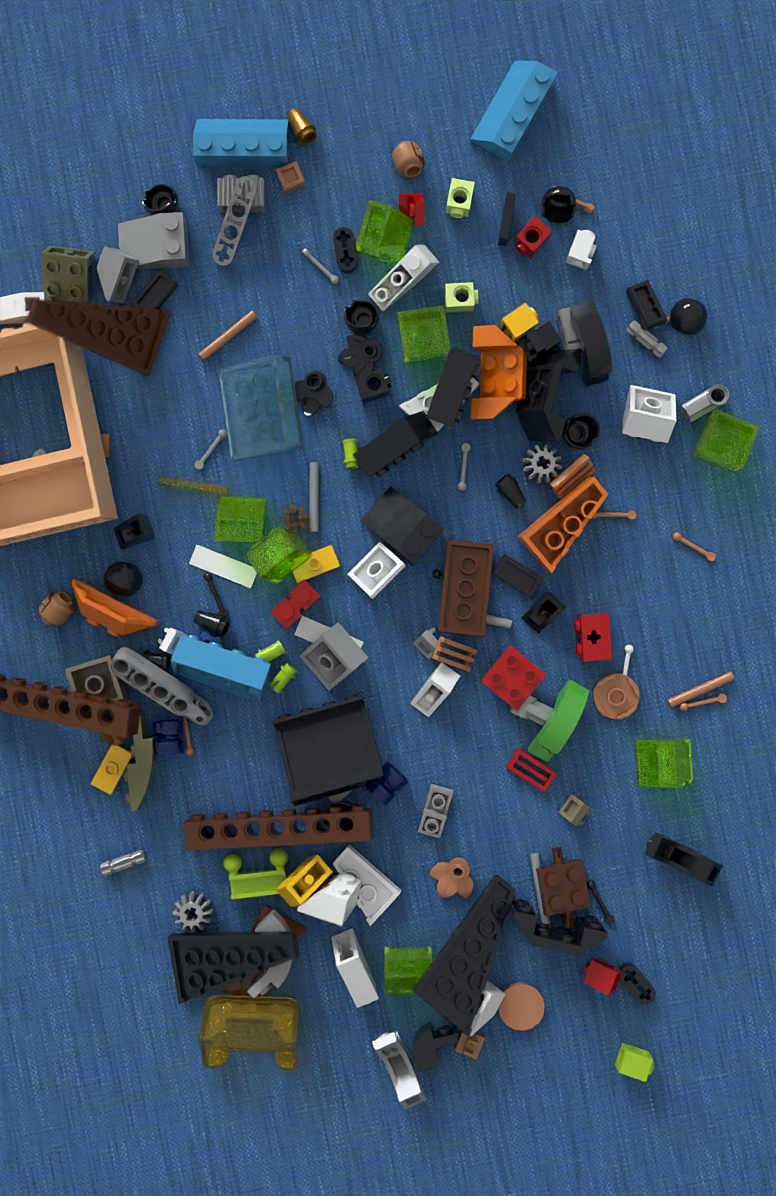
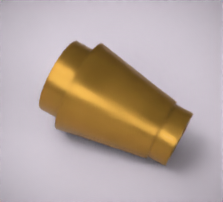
(303, 129)

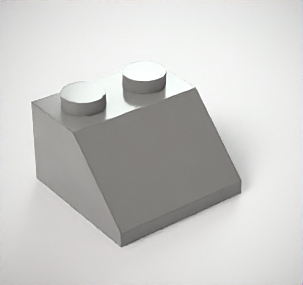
(333, 656)

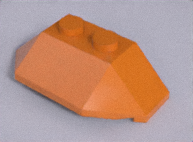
(109, 611)

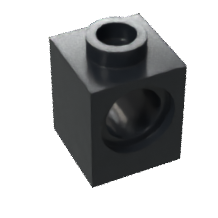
(368, 395)

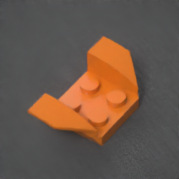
(501, 372)

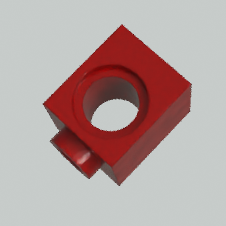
(538, 230)
(602, 976)

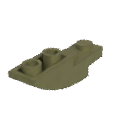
(141, 772)

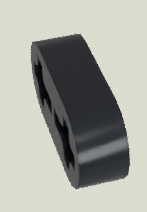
(340, 251)
(640, 980)

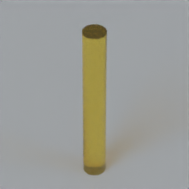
(193, 486)

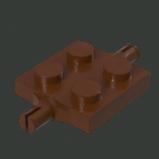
(563, 887)

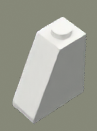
(354, 968)

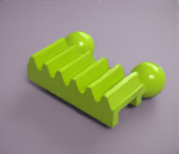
(256, 882)

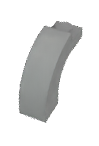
(276, 974)
(401, 1069)

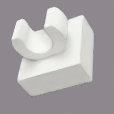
(170, 640)

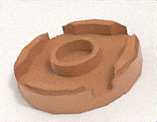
(616, 696)
(521, 1006)

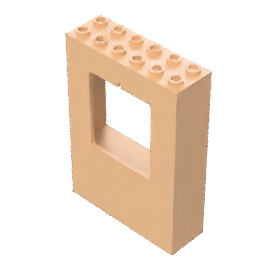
(64, 486)

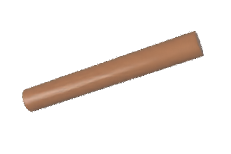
(228, 335)
(701, 689)

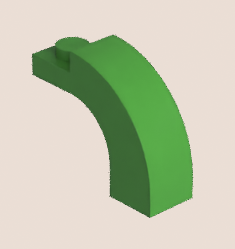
(562, 721)

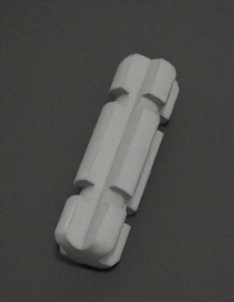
(646, 339)
(123, 862)

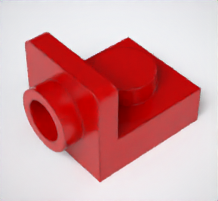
(413, 206)

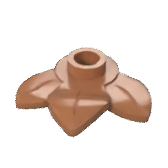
(450, 881)

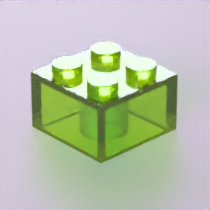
(423, 334)
(725, 441)
(278, 554)

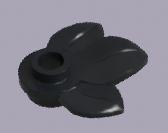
(357, 355)
(311, 396)

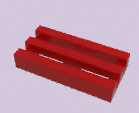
(514, 759)

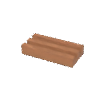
(572, 476)
(467, 659)

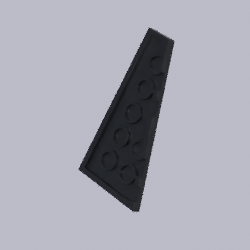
(220, 958)
(464, 963)

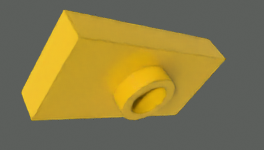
(321, 562)
(112, 769)

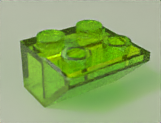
(384, 233)
(240, 520)
(664, 762)
(405, 968)

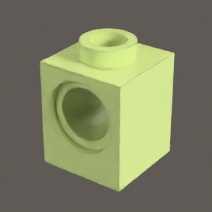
(459, 188)
(453, 304)

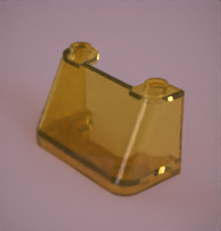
(250, 1025)

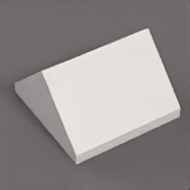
(376, 570)

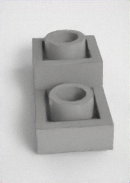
(435, 811)

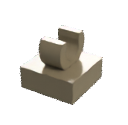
(574, 810)

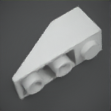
(403, 276)
(16, 307)

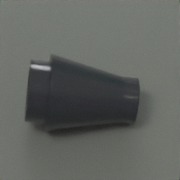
(510, 490)
(214, 623)

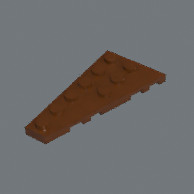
(114, 332)

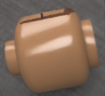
(408, 159)
(56, 608)

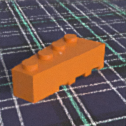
(558, 527)

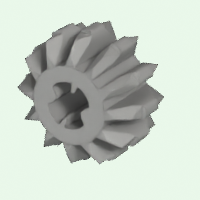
(545, 456)
(201, 914)

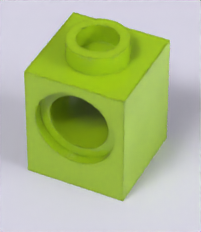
(634, 1062)

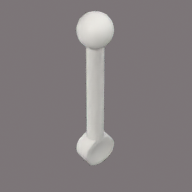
(628, 649)

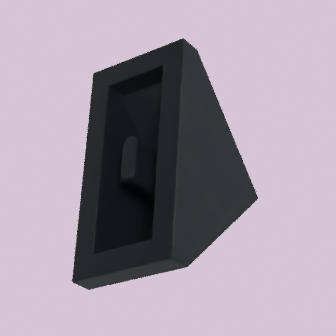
(134, 531)
(543, 611)

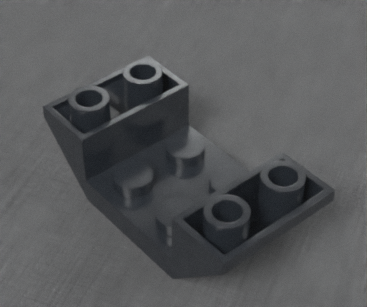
(541, 388)
(586, 934)

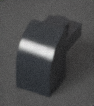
(539, 341)
(426, 1044)

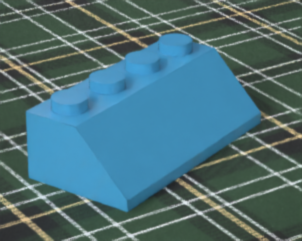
(514, 108)
(241, 142)
(220, 667)

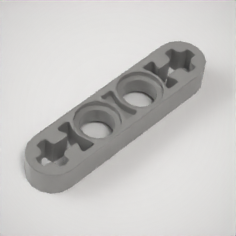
(233, 220)

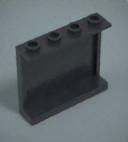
(328, 750)

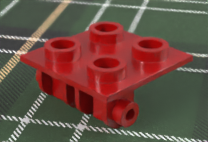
(513, 677)

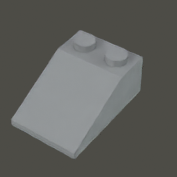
(156, 240)

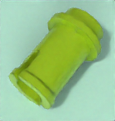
(350, 448)
(271, 652)
(283, 677)

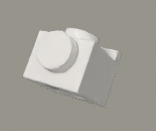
(582, 249)

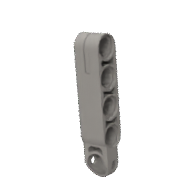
(157, 677)

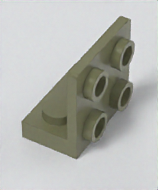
(66, 273)

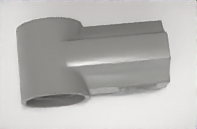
(704, 403)
(533, 710)

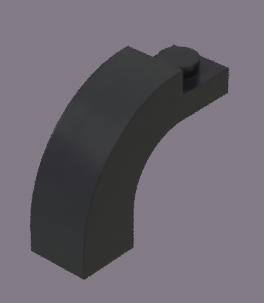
(593, 342)
(683, 858)

